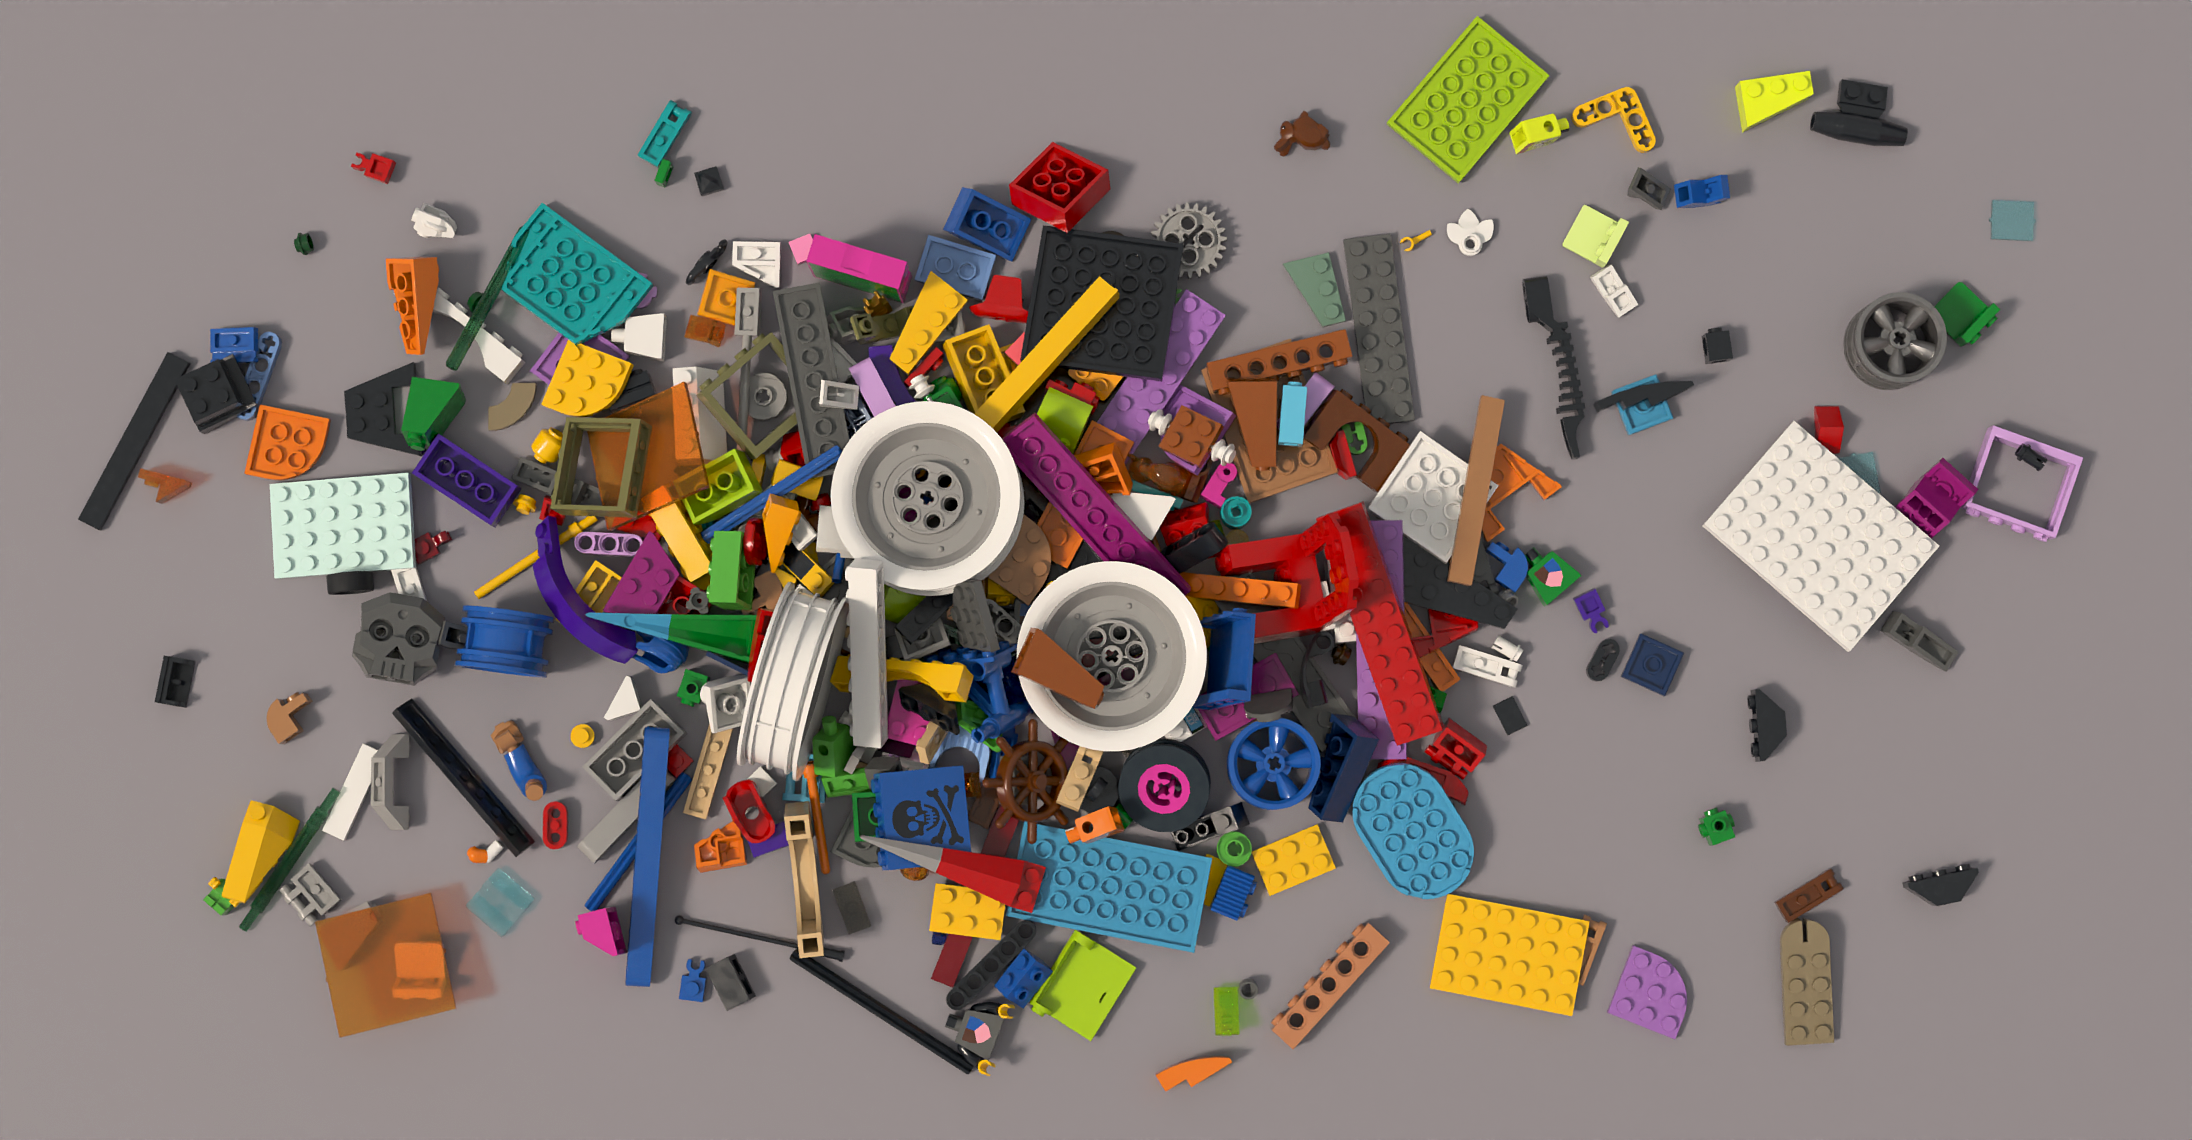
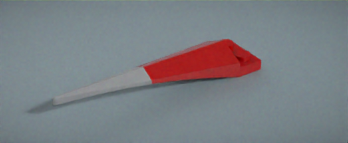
(998, 877)

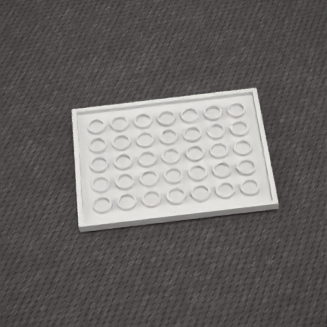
(1821, 536)

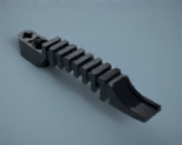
(1539, 310)

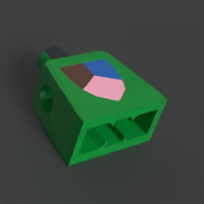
(1549, 575)

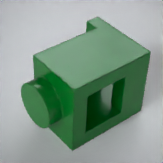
(698, 680)

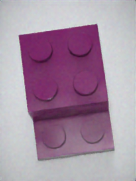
(1936, 497)

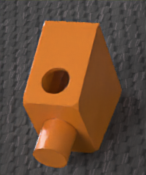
(1105, 824)

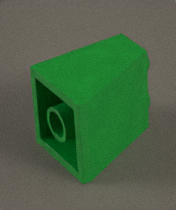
(430, 410)

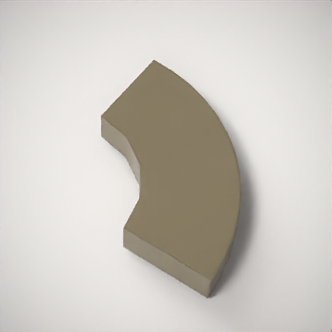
(513, 407)

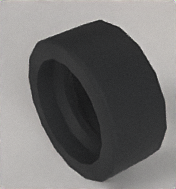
(350, 582)

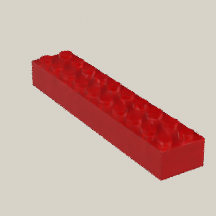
(1387, 637)

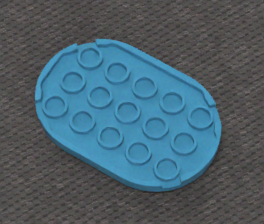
(1413, 831)

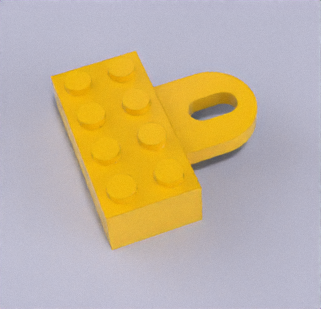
(979, 366)

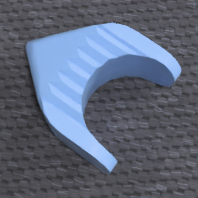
(964, 740)

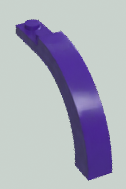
(568, 606)

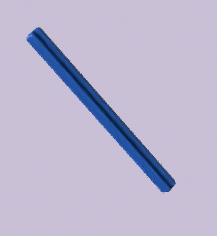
(780, 489)
(628, 854)

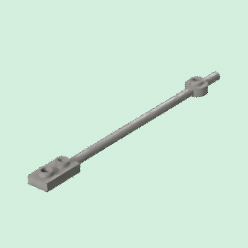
(746, 325)

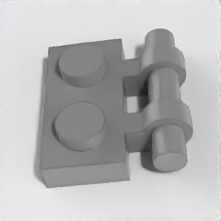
(315, 889)

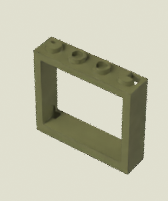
(705, 396)
(632, 474)

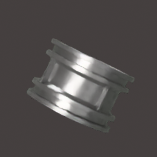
(1919, 314)

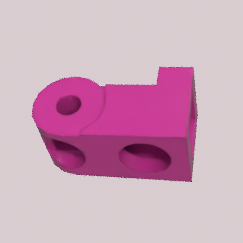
(1220, 479)

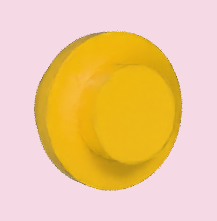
(525, 504)
(582, 736)

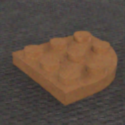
(1026, 564)

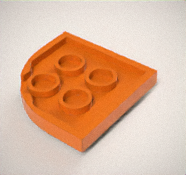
(285, 443)

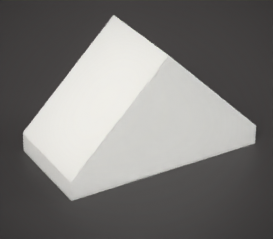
(838, 395)
(625, 702)

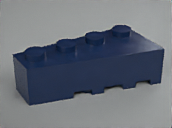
(1342, 768)

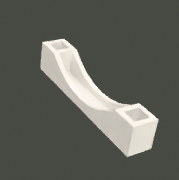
(497, 357)

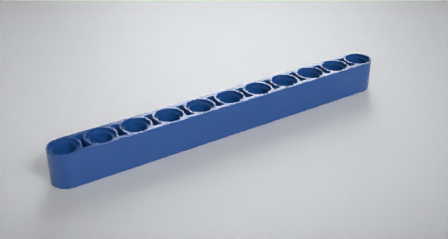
(647, 856)

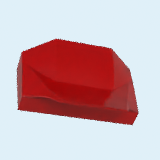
(1342, 456)

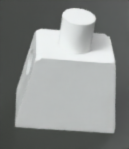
(643, 336)

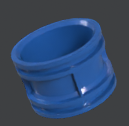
(504, 641)
(1252, 785)

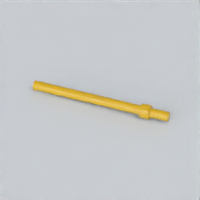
(574, 529)

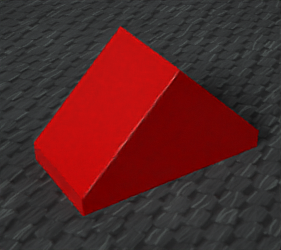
(1828, 427)

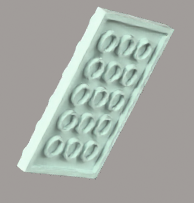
(342, 525)

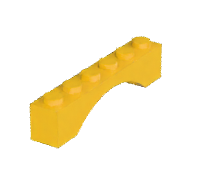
(948, 680)

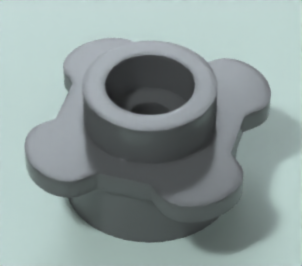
(693, 604)

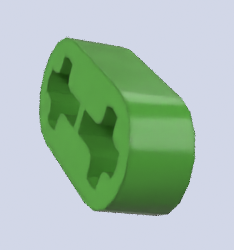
(1360, 434)

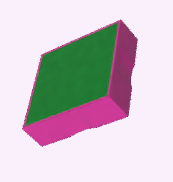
(859, 268)

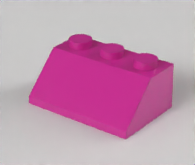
(602, 930)

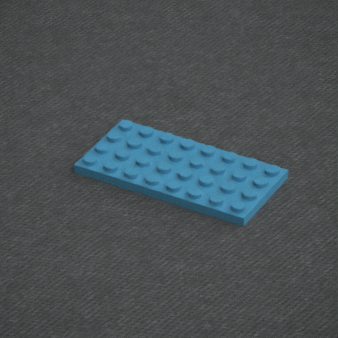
(1117, 888)

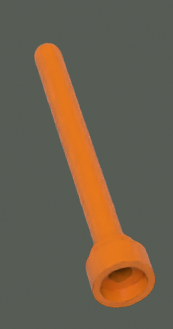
(817, 817)

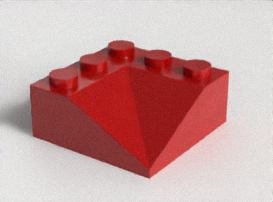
(1059, 187)

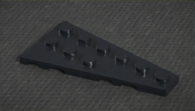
(1428, 588)

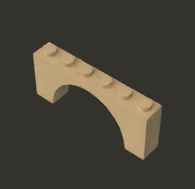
(805, 880)

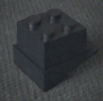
(215, 393)

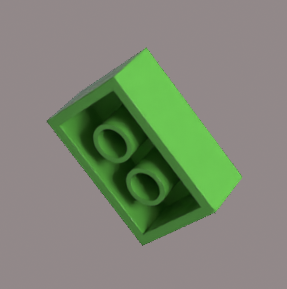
(730, 574)

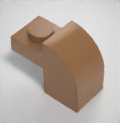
(769, 590)
(281, 719)

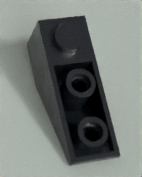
(1211, 826)

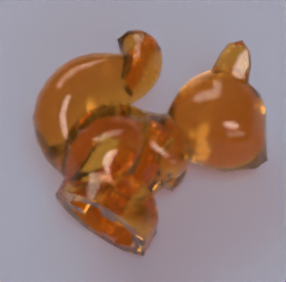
(1167, 476)

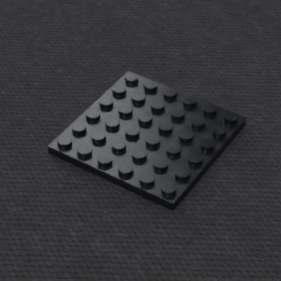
(1137, 328)

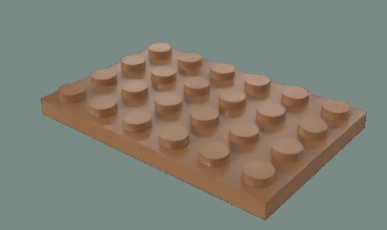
(1293, 463)

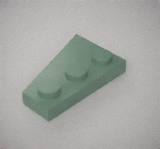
(1318, 285)

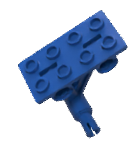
(988, 667)

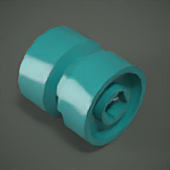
(1235, 512)

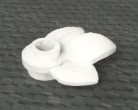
(1470, 230)

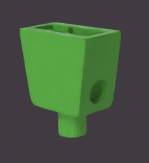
(832, 747)

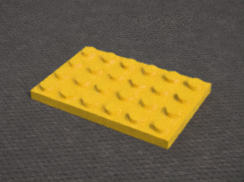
(1509, 954)

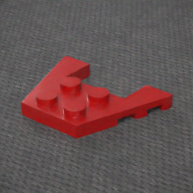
(1444, 630)

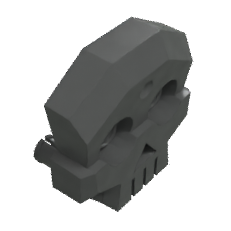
(401, 620)

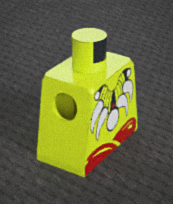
(1537, 132)

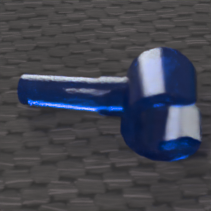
(938, 938)

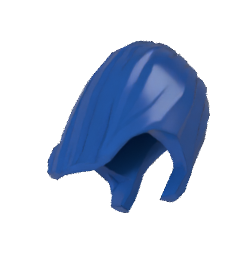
(661, 654)

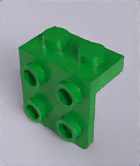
(1965, 314)

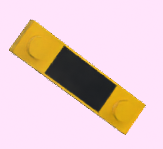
(806, 570)

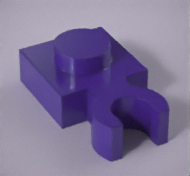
(1590, 607)

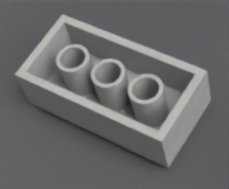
(619, 761)

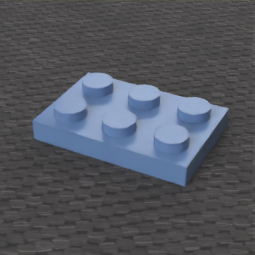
(958, 265)

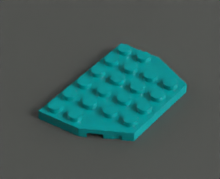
(571, 279)

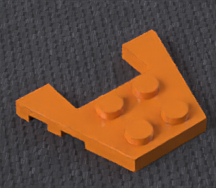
(1509, 474)

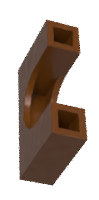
(1338, 411)

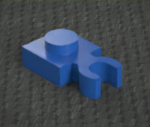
(693, 986)

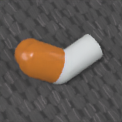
(484, 855)

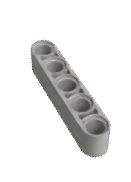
(615, 824)

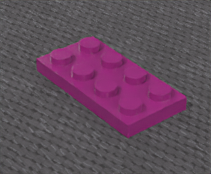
(1267, 676)

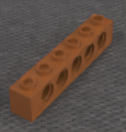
(1336, 341)

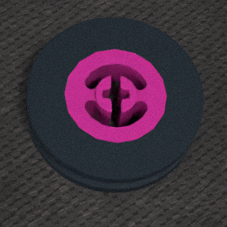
(1171, 808)

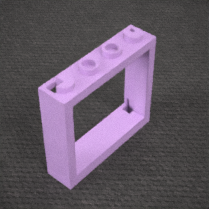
(2053, 454)

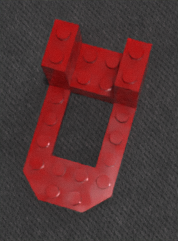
(1296, 563)

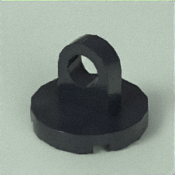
(1101, 792)

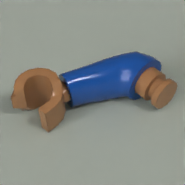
(521, 766)

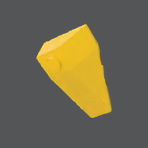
(261, 842)

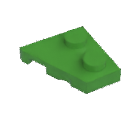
(971, 717)

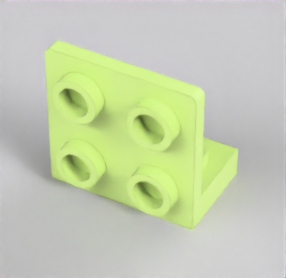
(1594, 235)

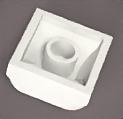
(725, 701)

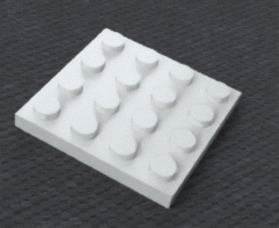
(1426, 495)

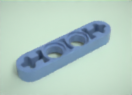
(262, 377)

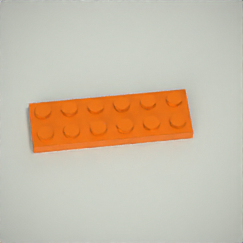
(1061, 536)

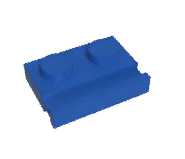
(239, 341)

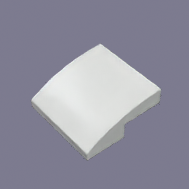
(827, 535)

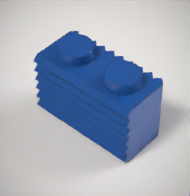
(1233, 893)

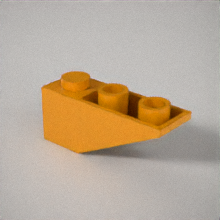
(778, 520)

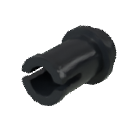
(2030, 456)

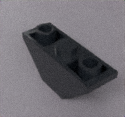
(930, 706)
(1767, 725)
(1942, 887)

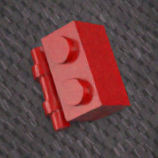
(1458, 745)

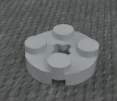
(775, 389)

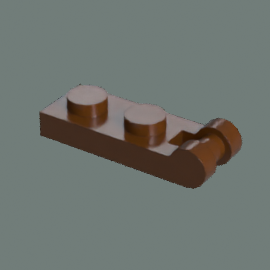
(1808, 895)

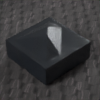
(709, 181)

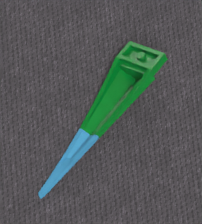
(718, 634)

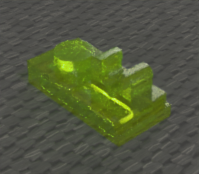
(1226, 1011)

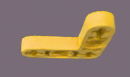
(1618, 107)

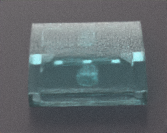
(500, 902)

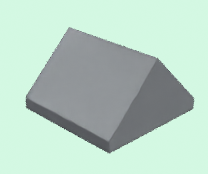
(931, 640)

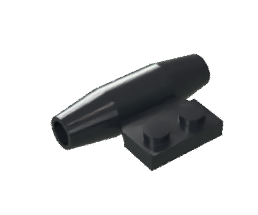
(1860, 117)

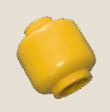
(547, 445)

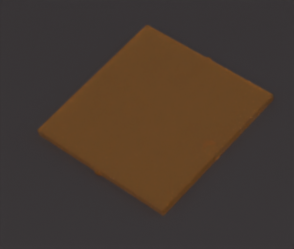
(673, 460)
(385, 965)

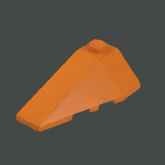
(415, 291)

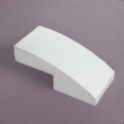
(1614, 291)

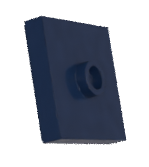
(1652, 664)

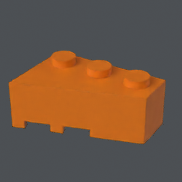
(1107, 468)

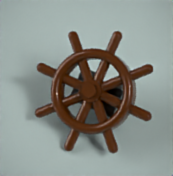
(1021, 780)

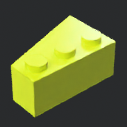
(1770, 96)

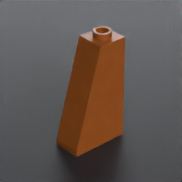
(1257, 418)
(1056, 670)

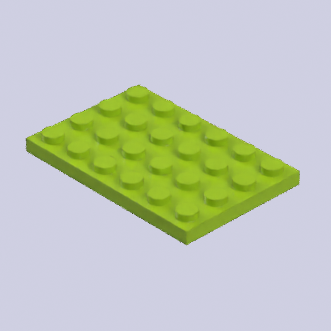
(1467, 99)

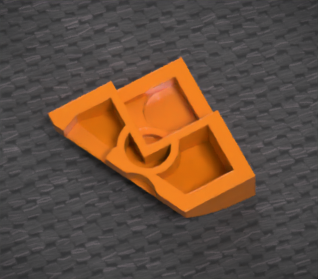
(721, 850)

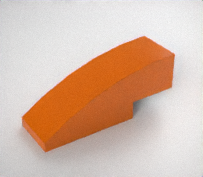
(1191, 1070)

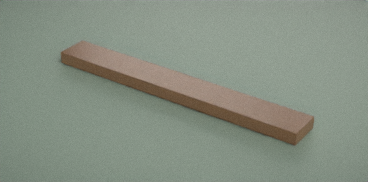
(1476, 490)

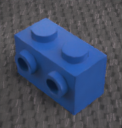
(1023, 978)

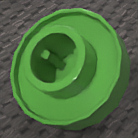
(1234, 848)

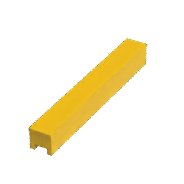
(1048, 354)

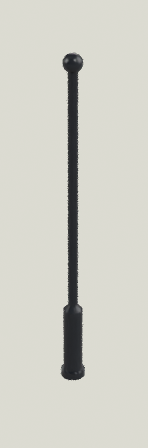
(828, 953)

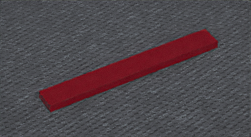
(958, 945)

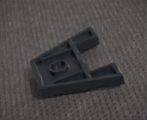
(372, 410)

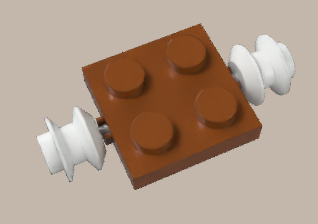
(1191, 437)

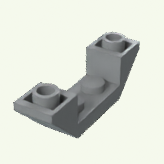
(382, 782)

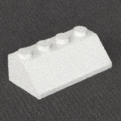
(711, 432)

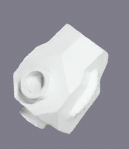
(433, 222)

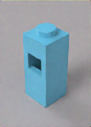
(1292, 414)

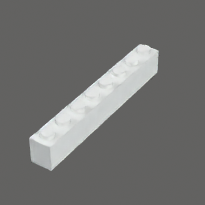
(867, 652)

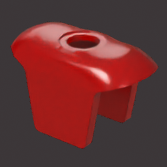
(1002, 301)
(738, 800)

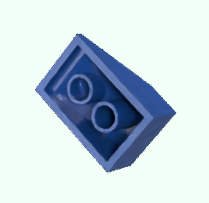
(987, 223)

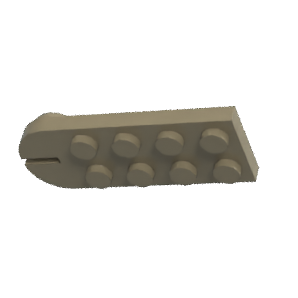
(1806, 984)

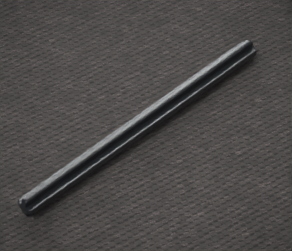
(882, 1012)

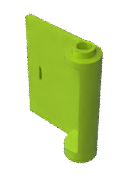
(1078, 983)

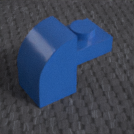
(1702, 192)
(1514, 567)

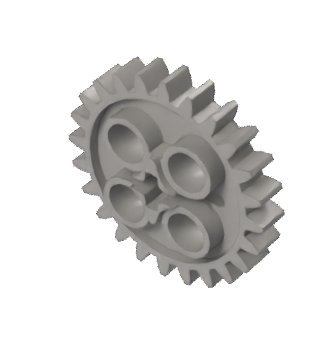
(1204, 254)

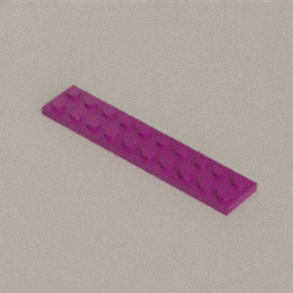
(1083, 500)

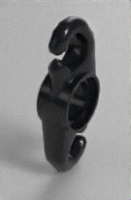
(706, 262)

